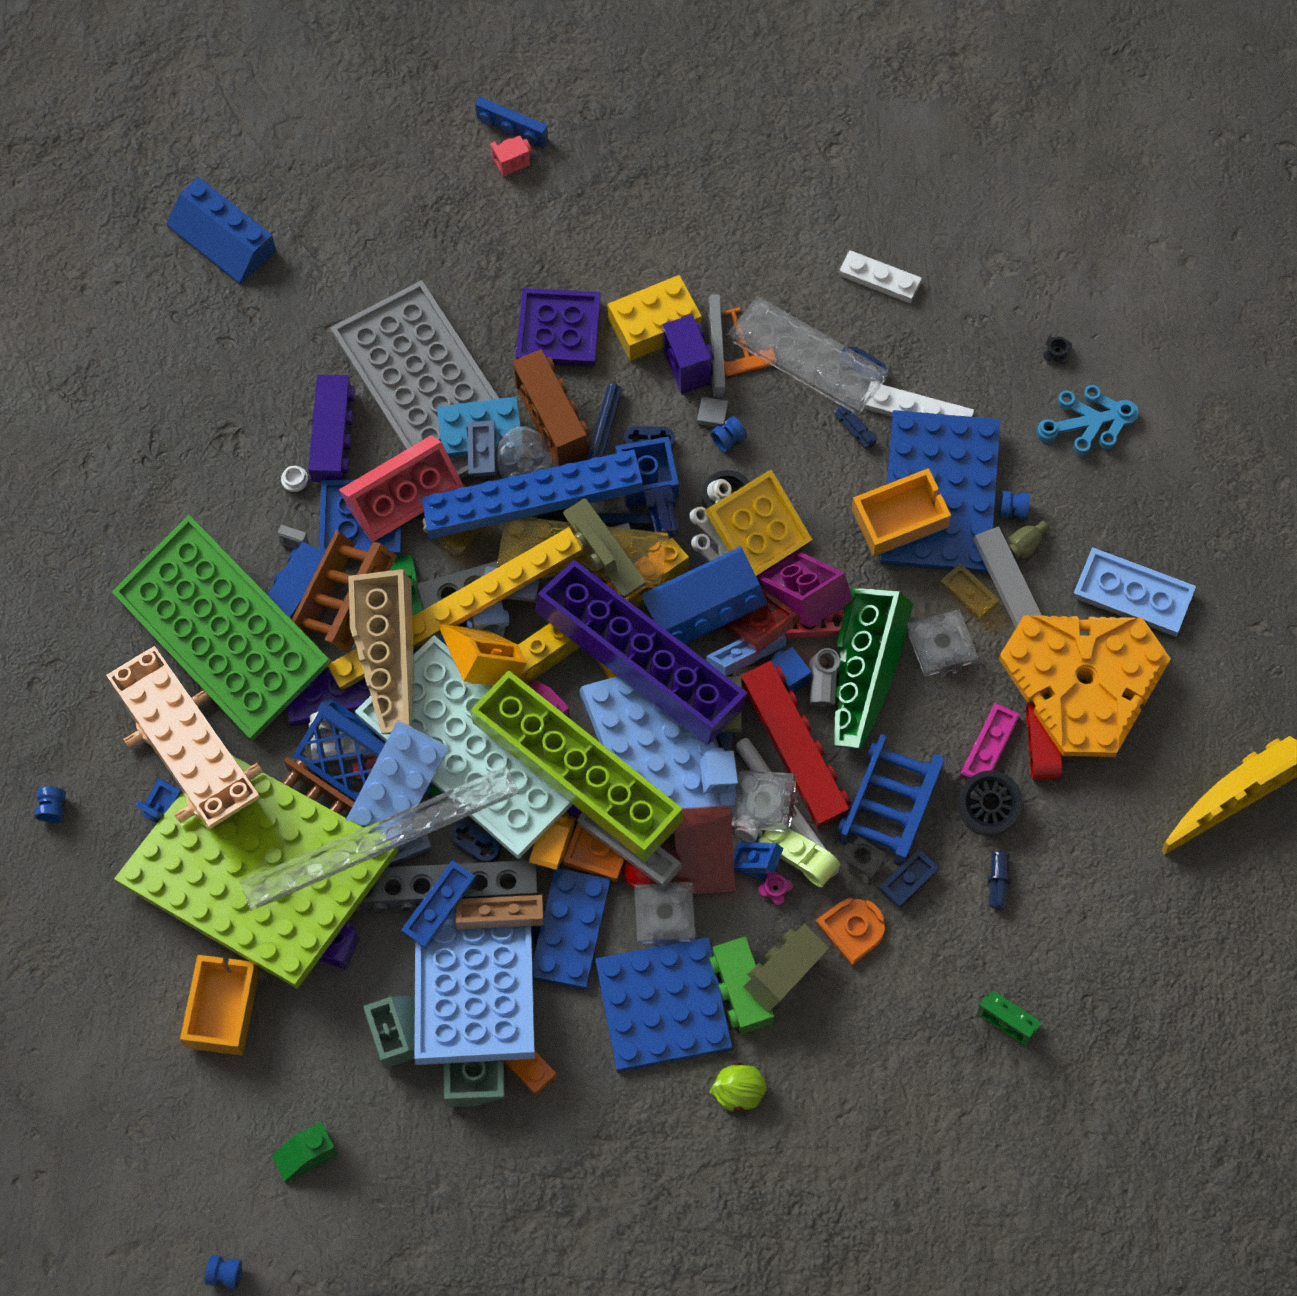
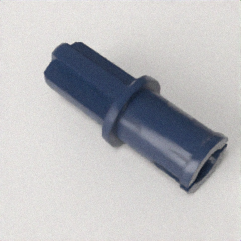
(999, 880)

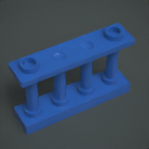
(910, 820)

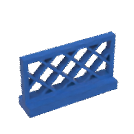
(351, 726)

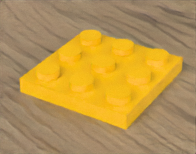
(760, 522)

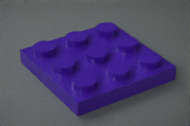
(559, 324)

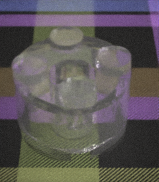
(523, 443)

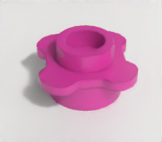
(776, 895)

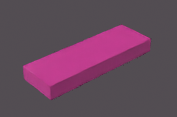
(990, 741)

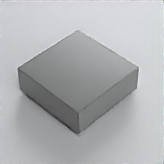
(712, 412)
(291, 537)

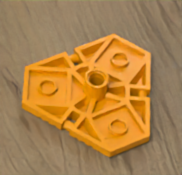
(1115, 660)

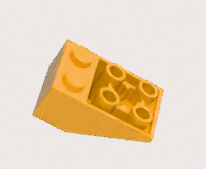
(481, 654)

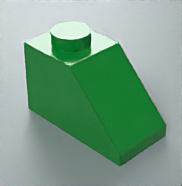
(304, 1152)

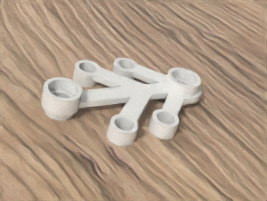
(715, 495)

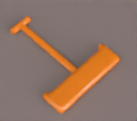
(745, 364)

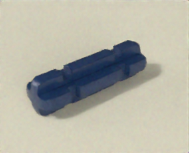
(855, 426)

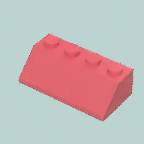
(396, 488)

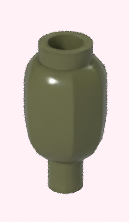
(1027, 540)

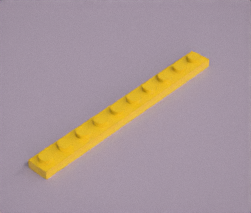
(474, 597)

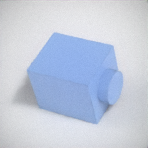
(718, 771)

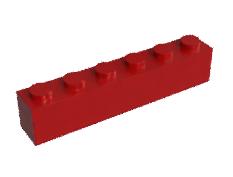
(794, 744)

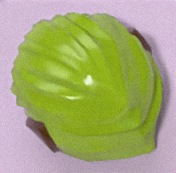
(739, 1087)

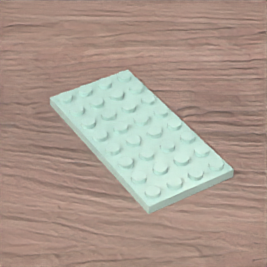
(443, 713)

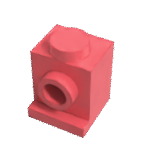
(511, 155)

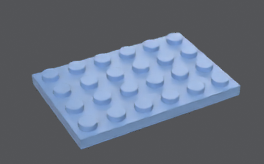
(651, 742)
(474, 995)

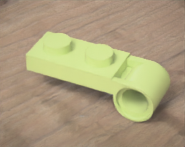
(804, 854)

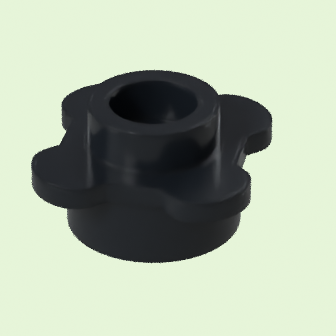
(1057, 343)

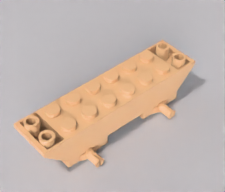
(183, 739)

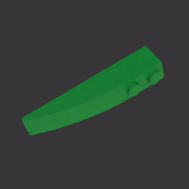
(869, 655)

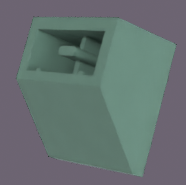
(393, 1028)

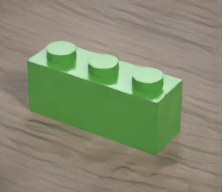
(733, 963)

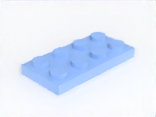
(1134, 591)
(398, 775)

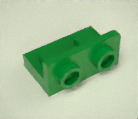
(1008, 1018)

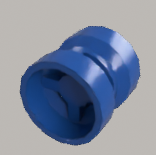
(728, 434)
(1014, 505)
(50, 804)
(225, 1272)

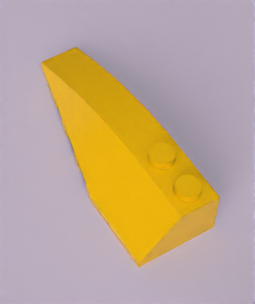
(1237, 790)

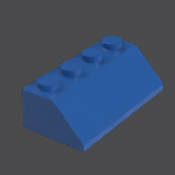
(220, 231)
(706, 597)

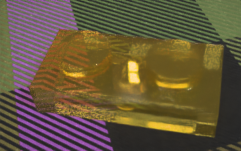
(969, 592)

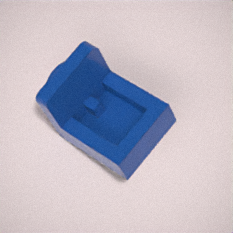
(159, 800)

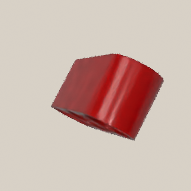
(1043, 753)

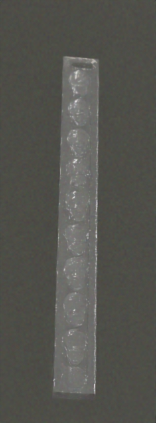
(378, 838)

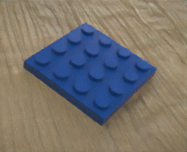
(663, 1004)

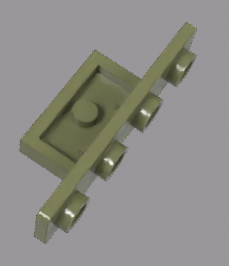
(604, 548)

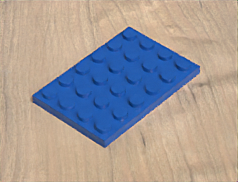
(964, 466)

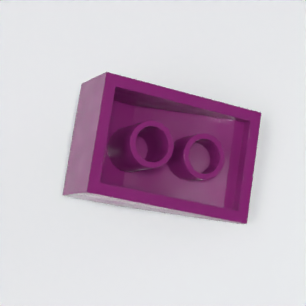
(806, 587)

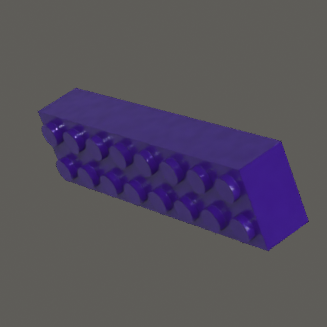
(640, 652)

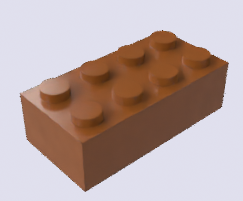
(550, 408)

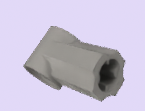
(823, 680)

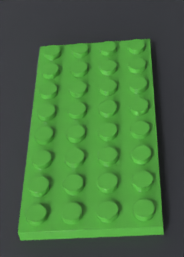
(221, 627)

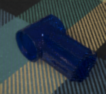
(661, 506)

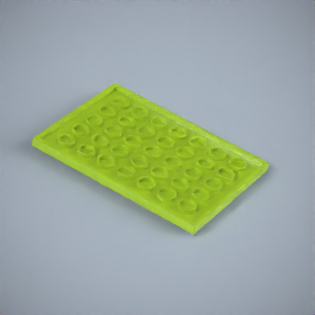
(199, 870)

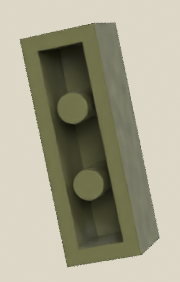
(785, 966)

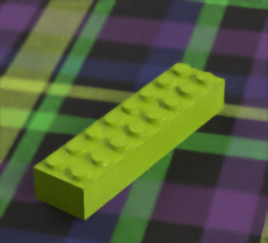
(577, 766)

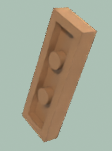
(499, 912)

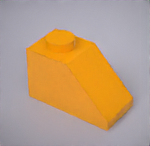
(553, 844)

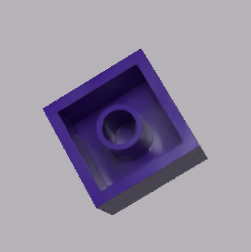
(687, 353)

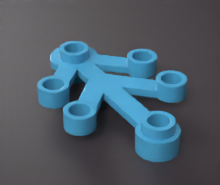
(1090, 418)

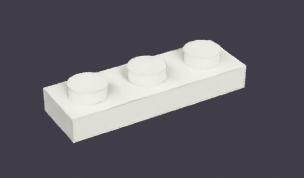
(880, 276)

